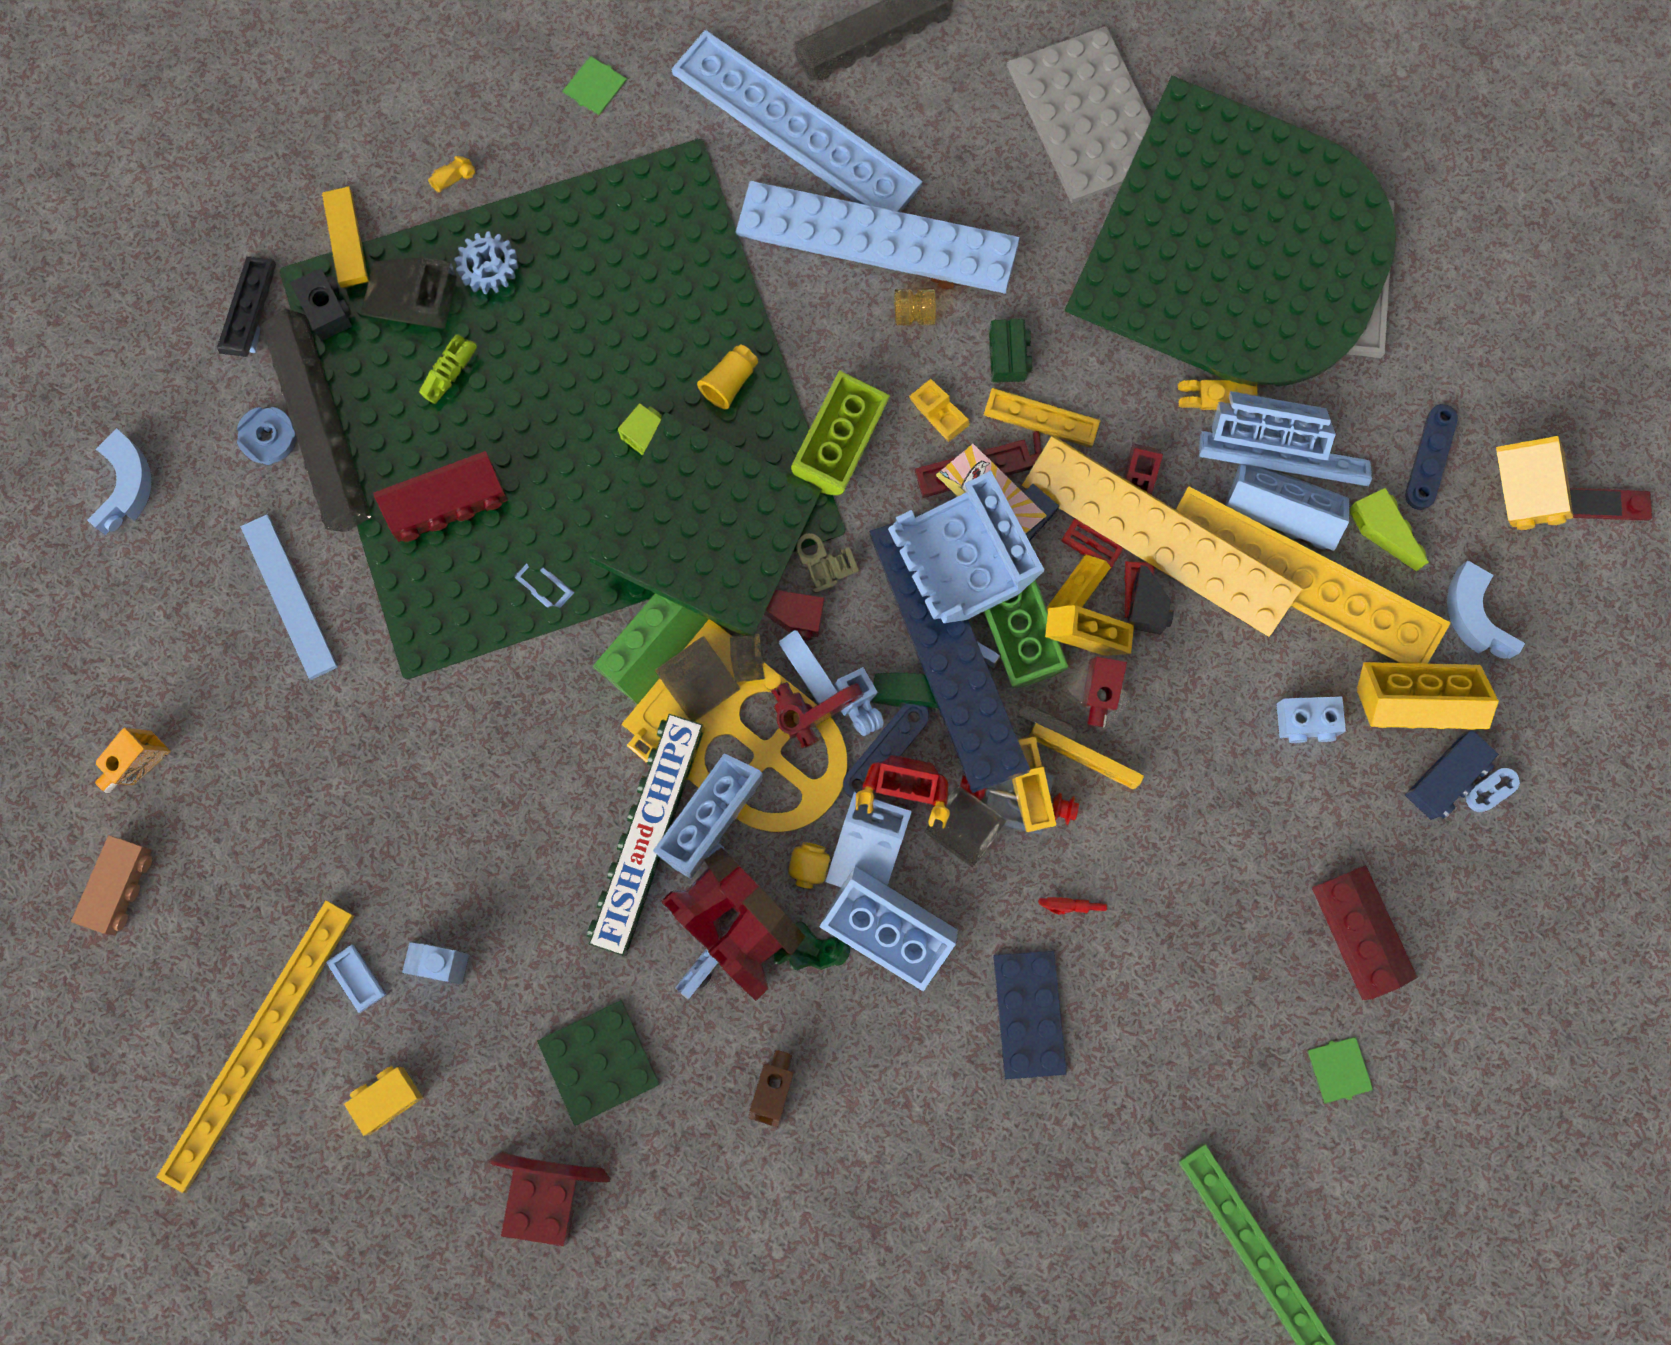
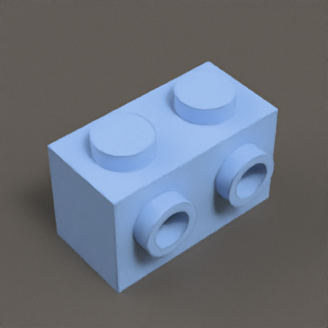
(1311, 718)

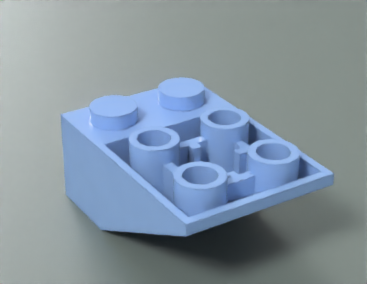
(869, 841)

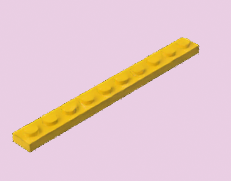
(255, 1047)

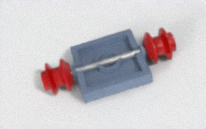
(1003, 801)

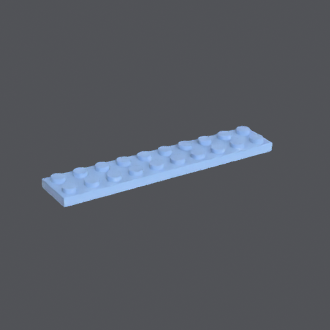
(795, 125)
(878, 237)

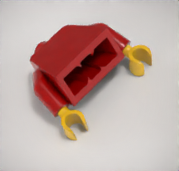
(907, 780)

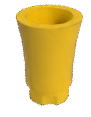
(728, 376)

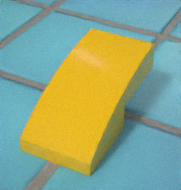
(938, 409)

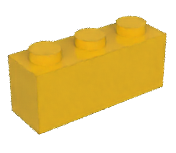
(1089, 630)

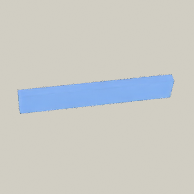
(1336, 468)
(289, 597)

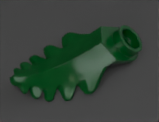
(814, 952)

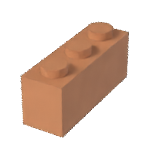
(112, 886)

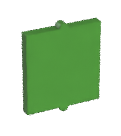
(594, 85)
(1340, 1070)

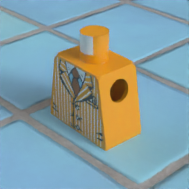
(129, 758)

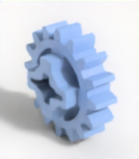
(486, 262)

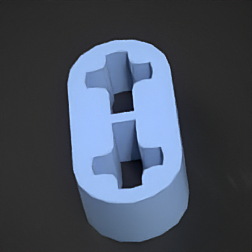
(1496, 796)

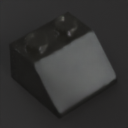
(697, 679)

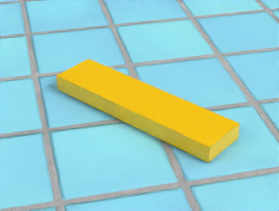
(345, 237)
(1042, 417)
(1086, 756)

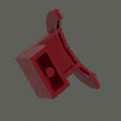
(542, 1197)

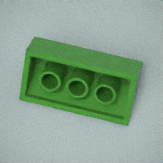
(647, 643)

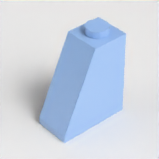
(435, 963)

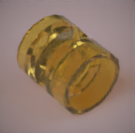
(915, 306)

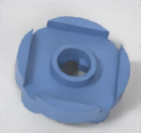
(266, 451)

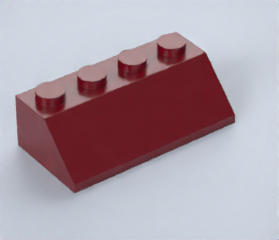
(441, 497)
(1364, 933)

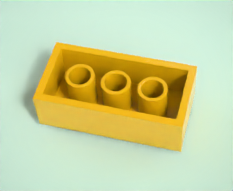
(1426, 695)

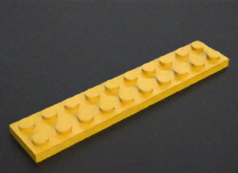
(1163, 536)
(1328, 589)

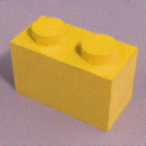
(383, 1100)

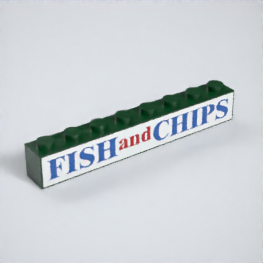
(650, 820)

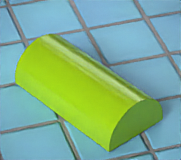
(839, 434)

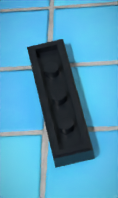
(246, 307)

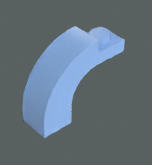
(131, 487)
(1469, 617)

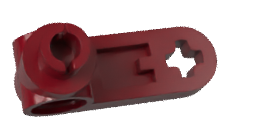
(809, 716)

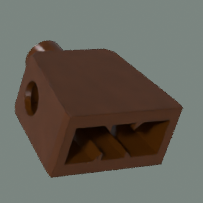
(767, 1101)

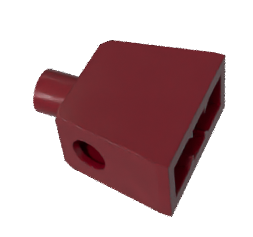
(1104, 675)

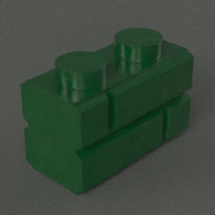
(1008, 350)

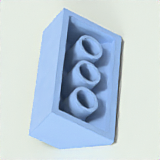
(1290, 505)
(708, 815)
(889, 929)

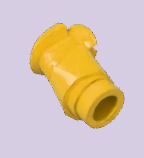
(451, 173)

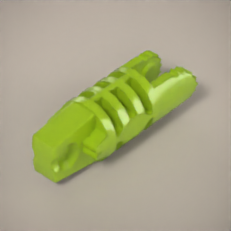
(447, 368)

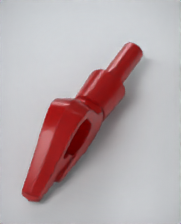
(1063, 905)

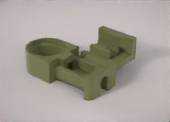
(827, 568)

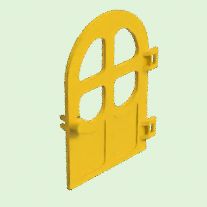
(724, 719)

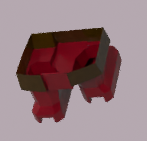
(754, 934)

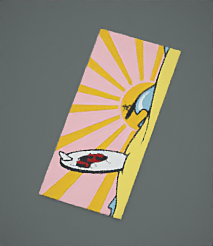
(974, 463)

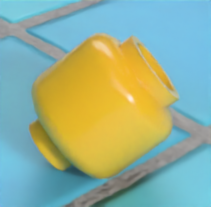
(809, 864)

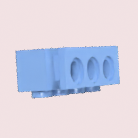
(1273, 428)

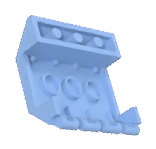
(967, 552)

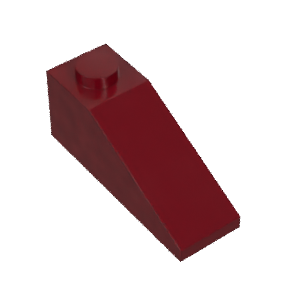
(1143, 466)
(796, 612)

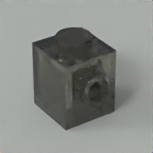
(747, 657)

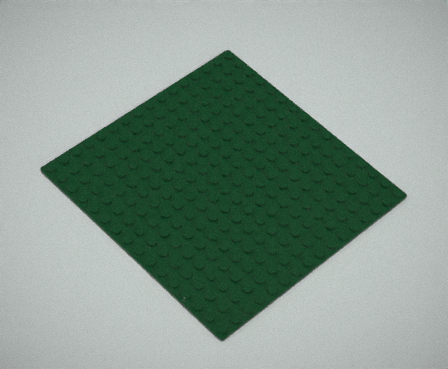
(615, 303)

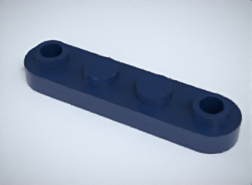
(1431, 457)
(891, 741)

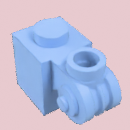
(861, 713)

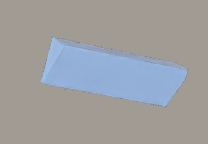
(807, 667)

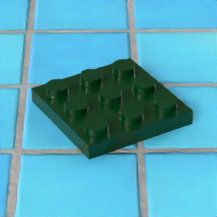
(598, 1063)

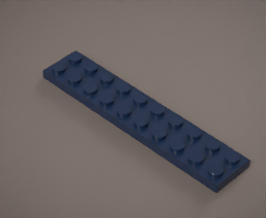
(956, 678)

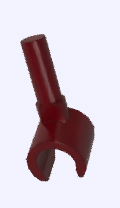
(1037, 447)

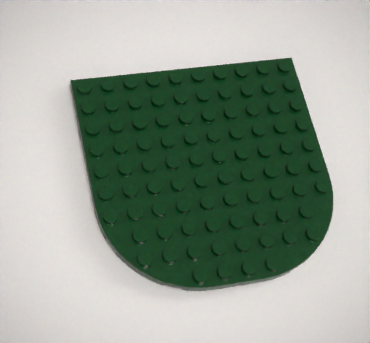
(1239, 244)

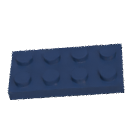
(1029, 1015)

